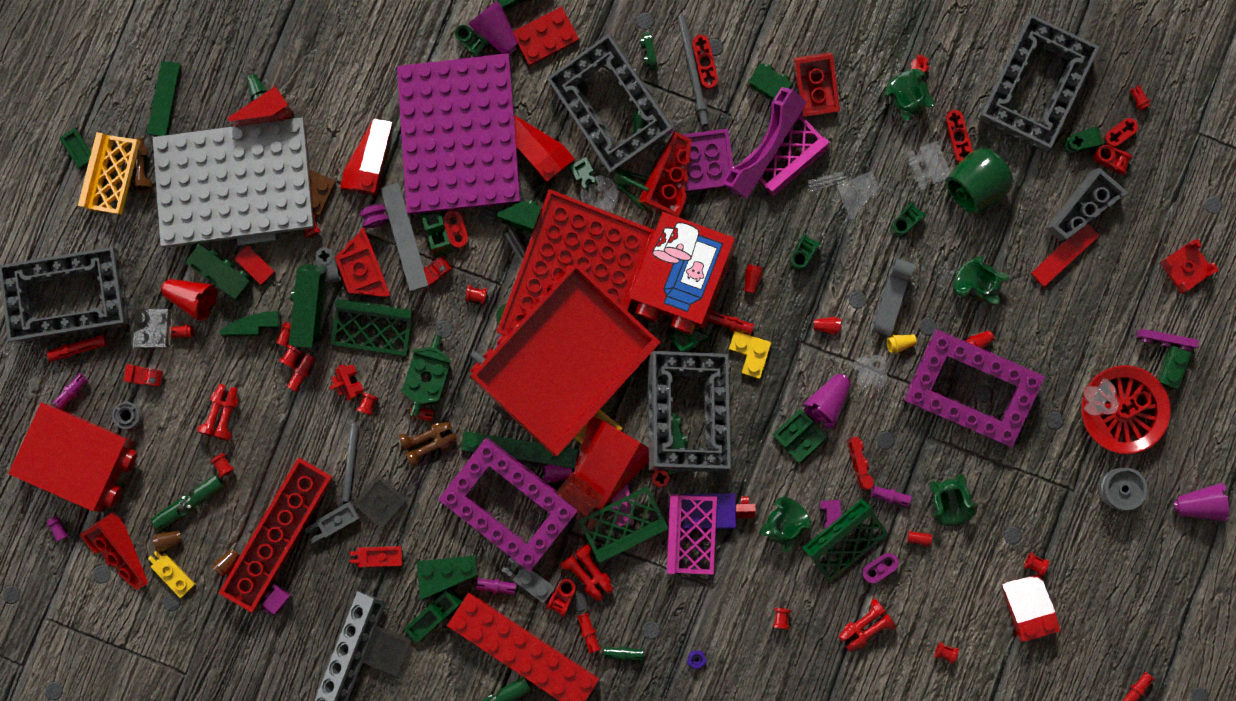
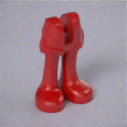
(218, 402)
(590, 584)
(856, 628)

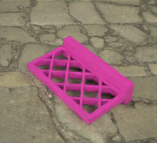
(800, 162)
(674, 534)

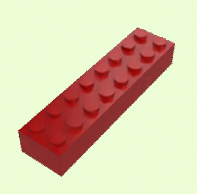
(276, 535)
(522, 650)

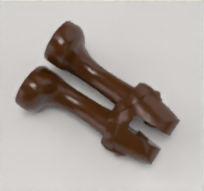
(141, 181)
(438, 442)

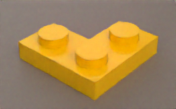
(756, 352)

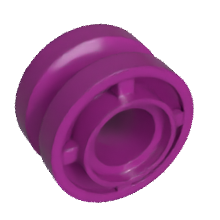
(374, 216)

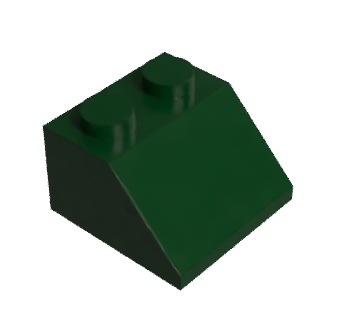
(521, 216)

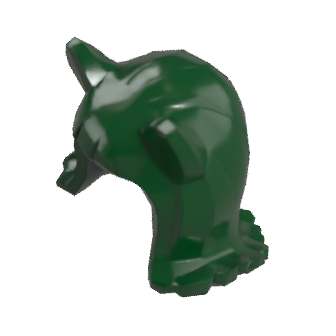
(909, 93)
(979, 281)
(952, 501)
(786, 523)

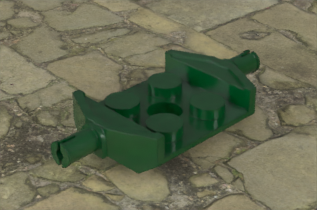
(429, 361)

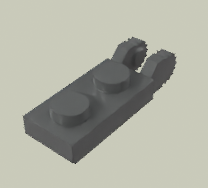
(334, 521)
(530, 581)

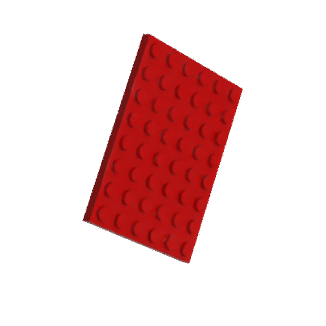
(578, 233)

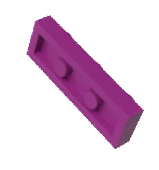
(1167, 340)

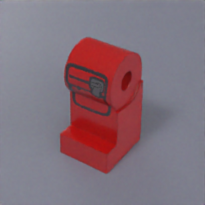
(436, 270)
(143, 375)

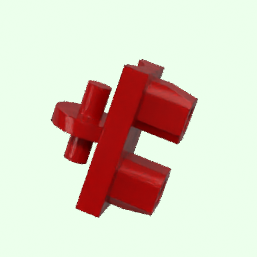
(343, 374)

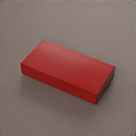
(254, 265)

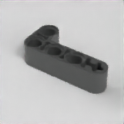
(892, 296)

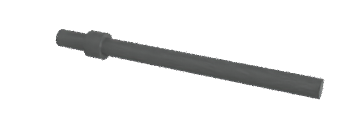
(700, 104)

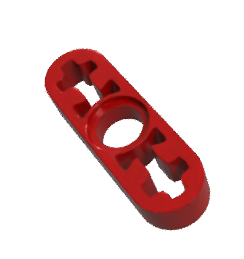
(713, 74)
(960, 122)

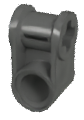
(332, 272)

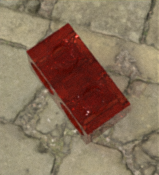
(579, 494)

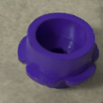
(696, 654)

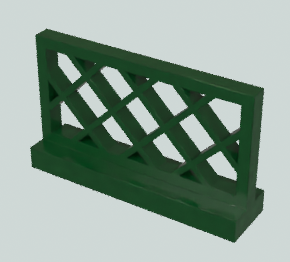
(369, 310)
(839, 531)
(631, 539)

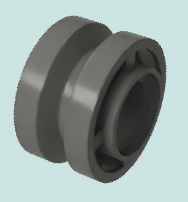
(118, 415)

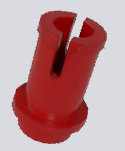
(1140, 98)
(182, 331)
(285, 334)
(421, 415)
(919, 538)

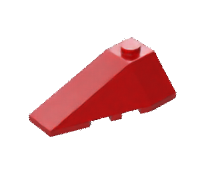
(366, 165)
(669, 177)
(113, 542)

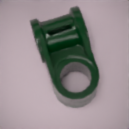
(474, 43)
(1086, 140)
(909, 217)
(805, 250)

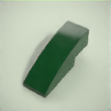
(436, 233)
(253, 324)
(433, 615)

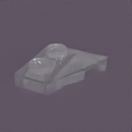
(857, 192)

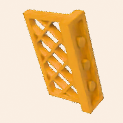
(98, 171)

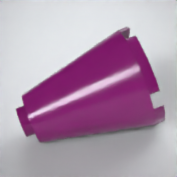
(495, 28)
(828, 401)
(1204, 503)

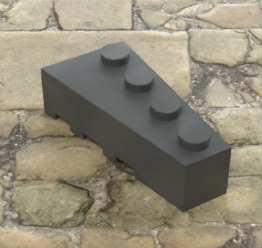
(1087, 202)

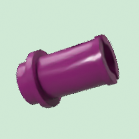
(56, 528)

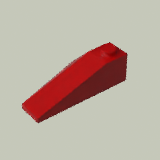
(540, 150)

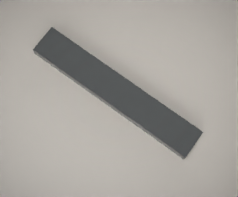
(404, 238)

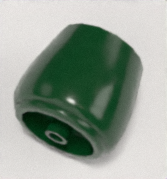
(979, 180)

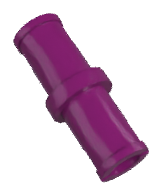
(70, 391)
(890, 496)
(496, 586)

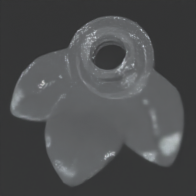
(869, 374)
(1098, 396)

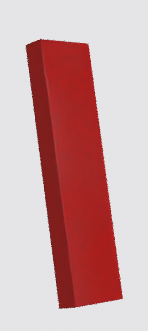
(1064, 255)

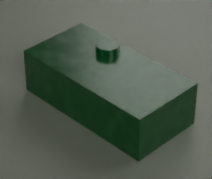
(307, 305)

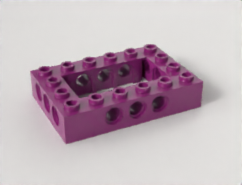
(944, 345)
(525, 480)

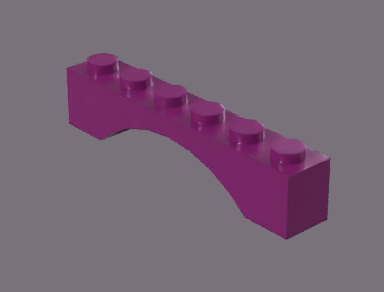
(785, 111)

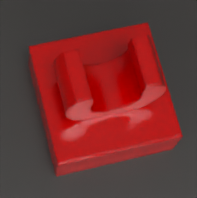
(745, 509)

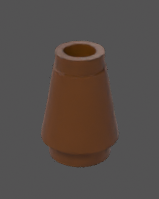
(166, 540)
(226, 562)

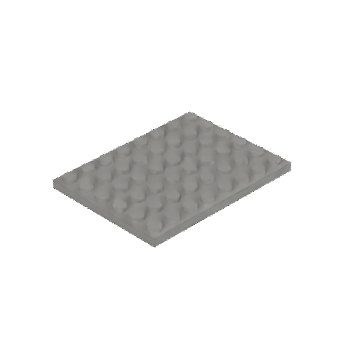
(232, 182)

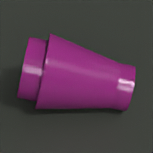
(556, 473)

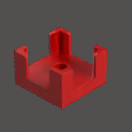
(1188, 266)

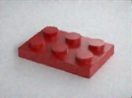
(545, 36)

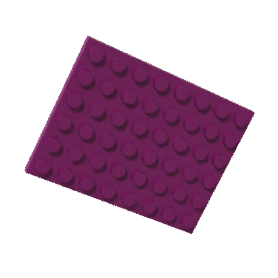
(458, 134)

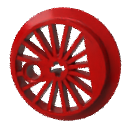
(1101, 433)

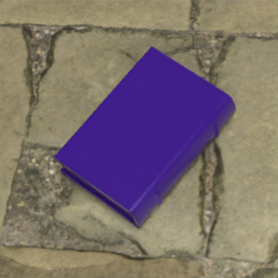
(724, 512)

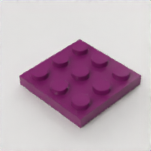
(709, 159)

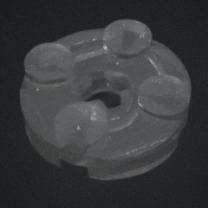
(610, 194)

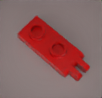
(378, 556)

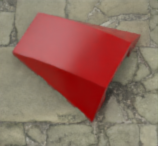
(609, 459)

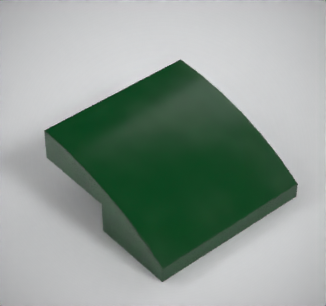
(800, 436)

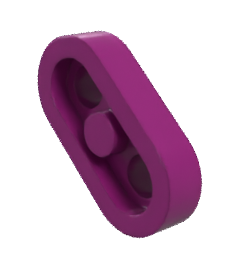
(880, 568)

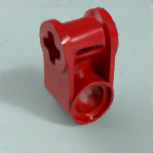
(1116, 159)
(561, 598)

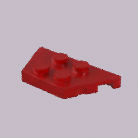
(360, 267)

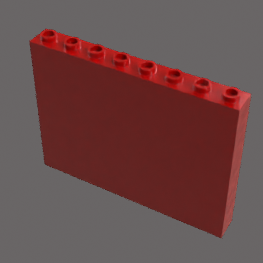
(564, 359)

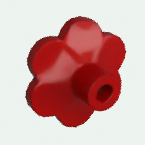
(921, 63)

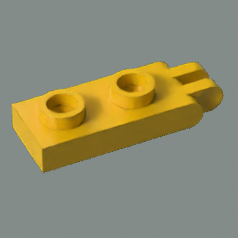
(171, 574)

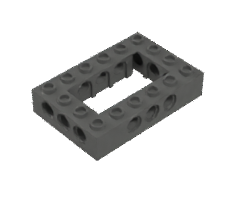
(1060, 42)
(566, 82)
(14, 290)
(715, 371)

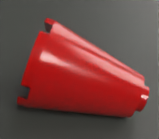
(191, 297)

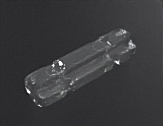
(826, 181)

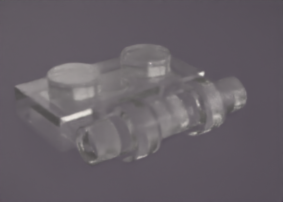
(934, 162)

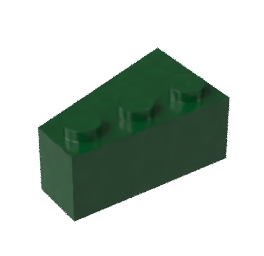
(219, 272)
(444, 573)

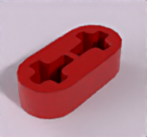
(1123, 135)

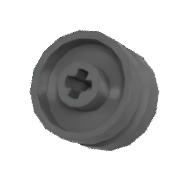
(1111, 489)

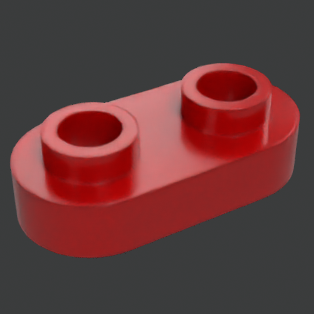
(456, 229)

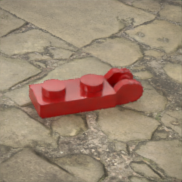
(860, 464)

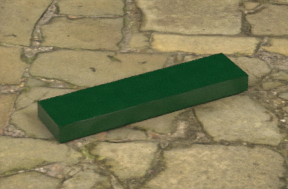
(163, 98)

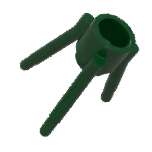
(624, 179)

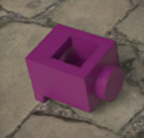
(275, 599)

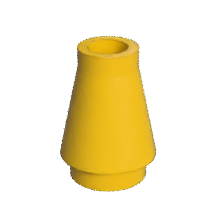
(898, 343)

